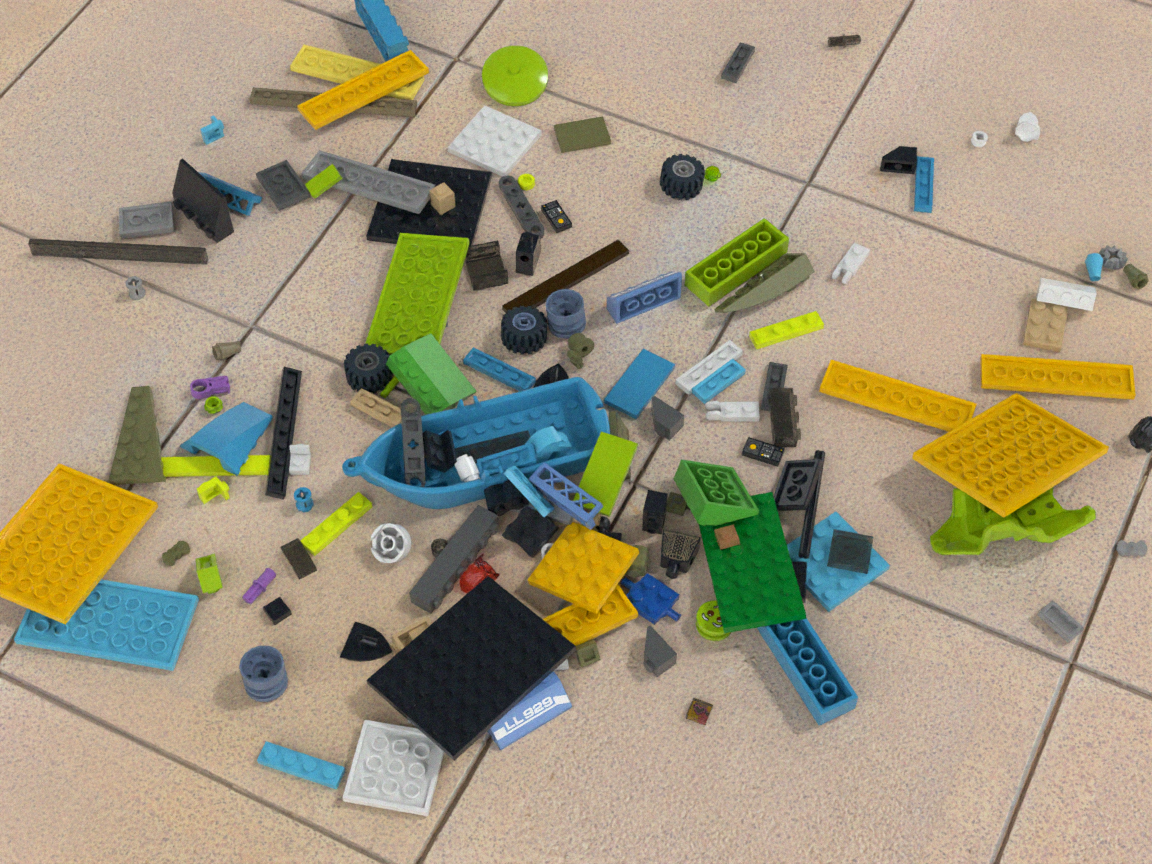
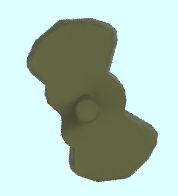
(175, 553)

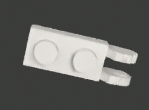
(851, 262)
(732, 411)

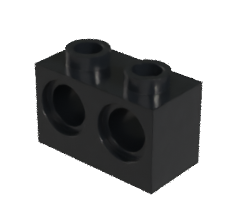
(654, 512)

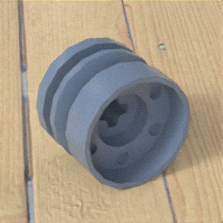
(565, 313)
(263, 673)

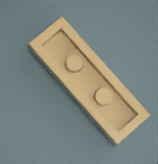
(377, 407)

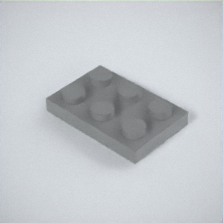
(146, 220)

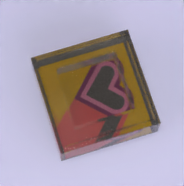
(699, 711)

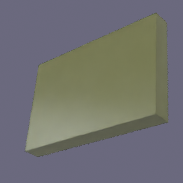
(582, 134)

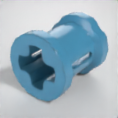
(306, 498)

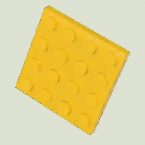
(583, 567)

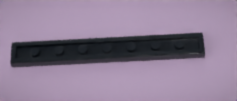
(283, 433)

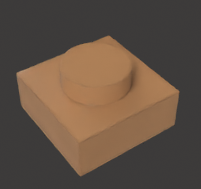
(727, 537)

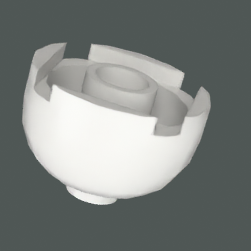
(390, 543)

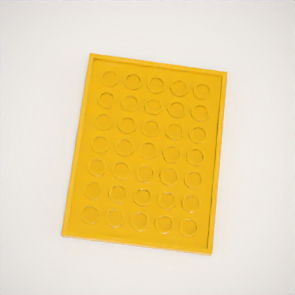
(1010, 454)
(67, 541)

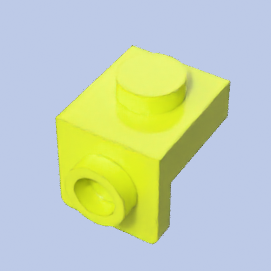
(211, 489)

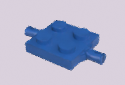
(652, 598)

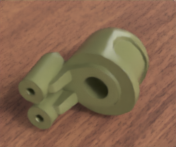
(579, 347)

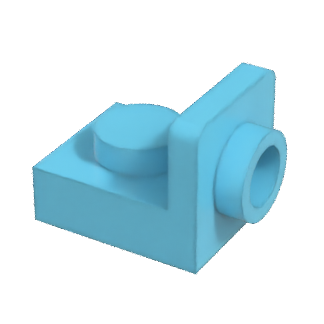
(212, 131)

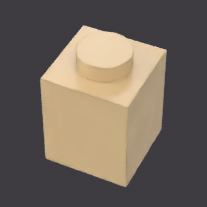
(442, 198)

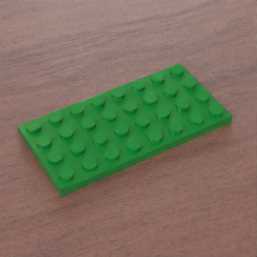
(756, 578)

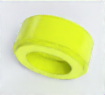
(526, 181)

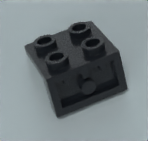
(530, 530)

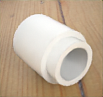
(467, 468)

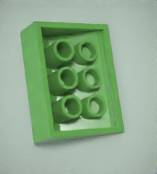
(430, 375)
(713, 493)

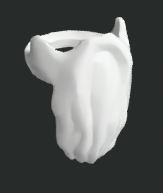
(1028, 127)

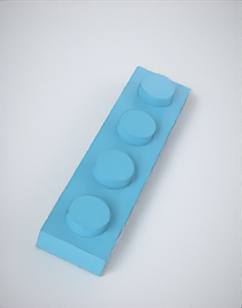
(301, 765)

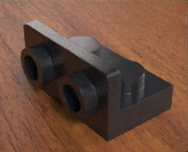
(439, 450)

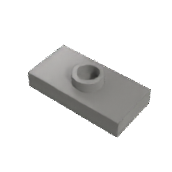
(1060, 621)

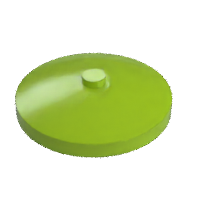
(515, 75)

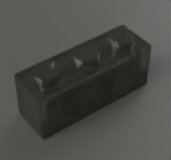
(783, 417)

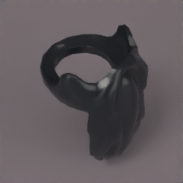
(1141, 434)

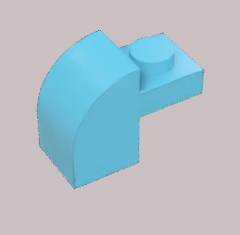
(547, 441)

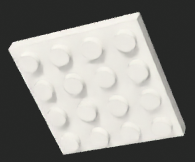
(494, 141)
(394, 769)

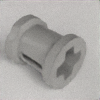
(132, 293)

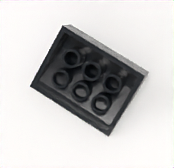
(201, 203)

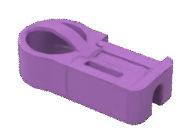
(213, 386)

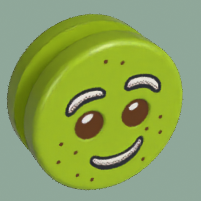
(709, 622)

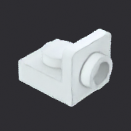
(300, 459)

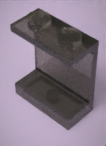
(485, 266)

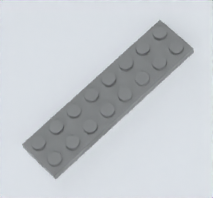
(373, 182)

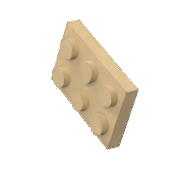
(1045, 325)

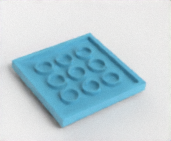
(830, 584)

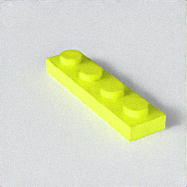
(786, 330)
(336, 523)

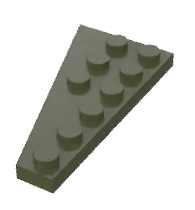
(138, 446)

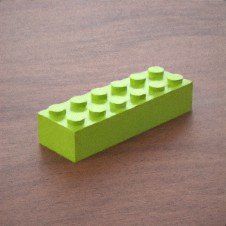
(736, 262)

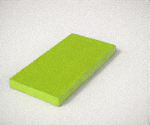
(607, 471)

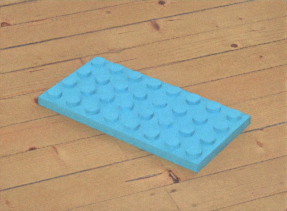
(118, 625)

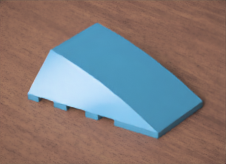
(230, 436)

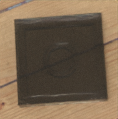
(850, 551)

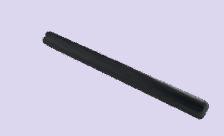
(810, 514)

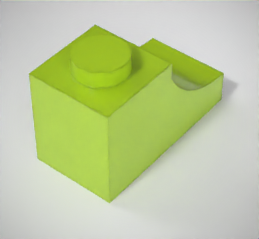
(208, 574)

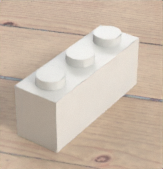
(1066, 294)

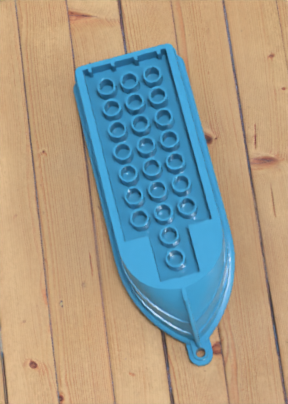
(565, 405)

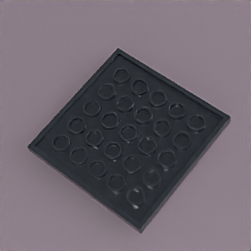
(462, 221)

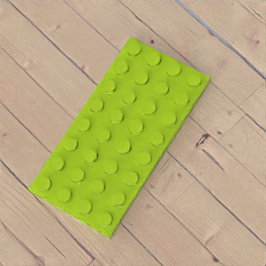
(417, 290)

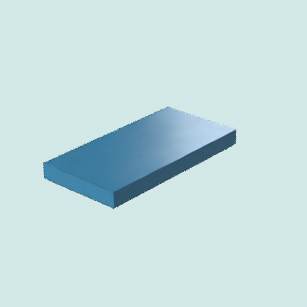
(639, 383)

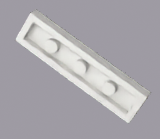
(708, 366)

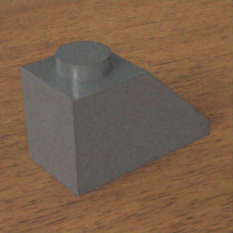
(666, 419)
(657, 653)

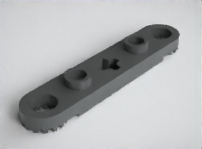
(516, 198)
(412, 431)

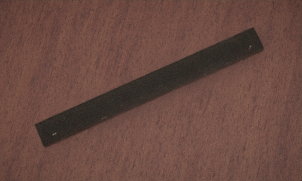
(118, 251)

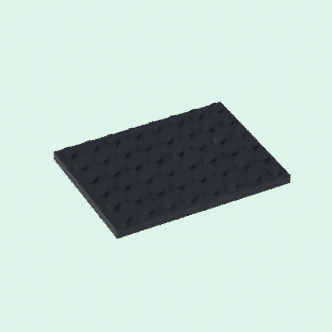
(471, 667)

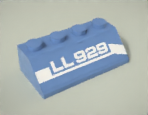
(645, 296)
(532, 712)

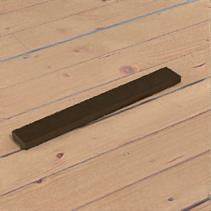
(570, 276)

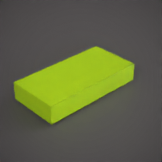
(323, 181)

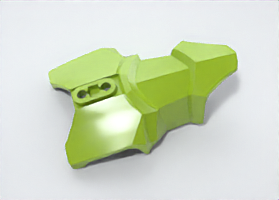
(975, 525)

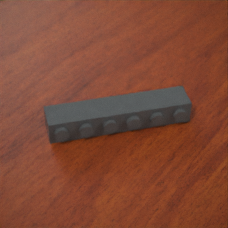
(454, 559)

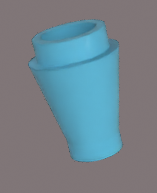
(1094, 266)

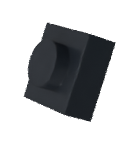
(277, 610)

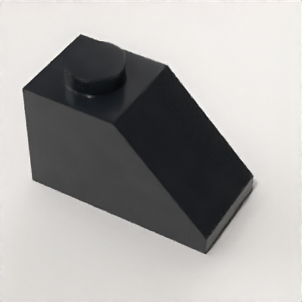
(900, 160)

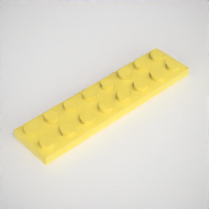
(341, 68)

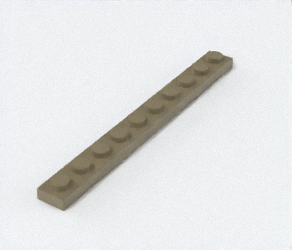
(292, 98)

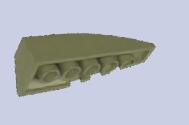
(771, 282)

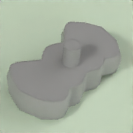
(1131, 548)

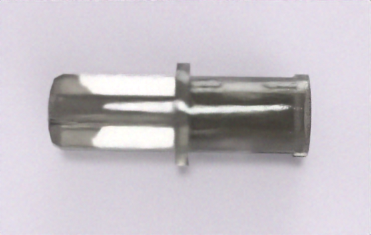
(844, 40)

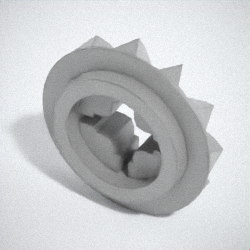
(1116, 262)

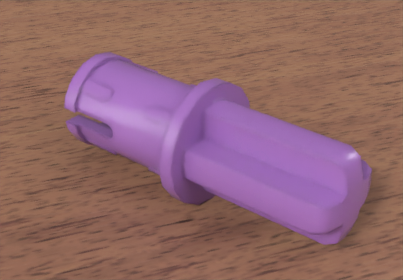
(259, 586)

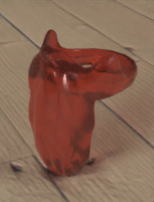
(476, 573)

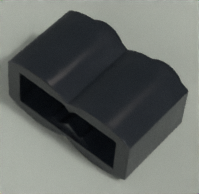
(504, 497)

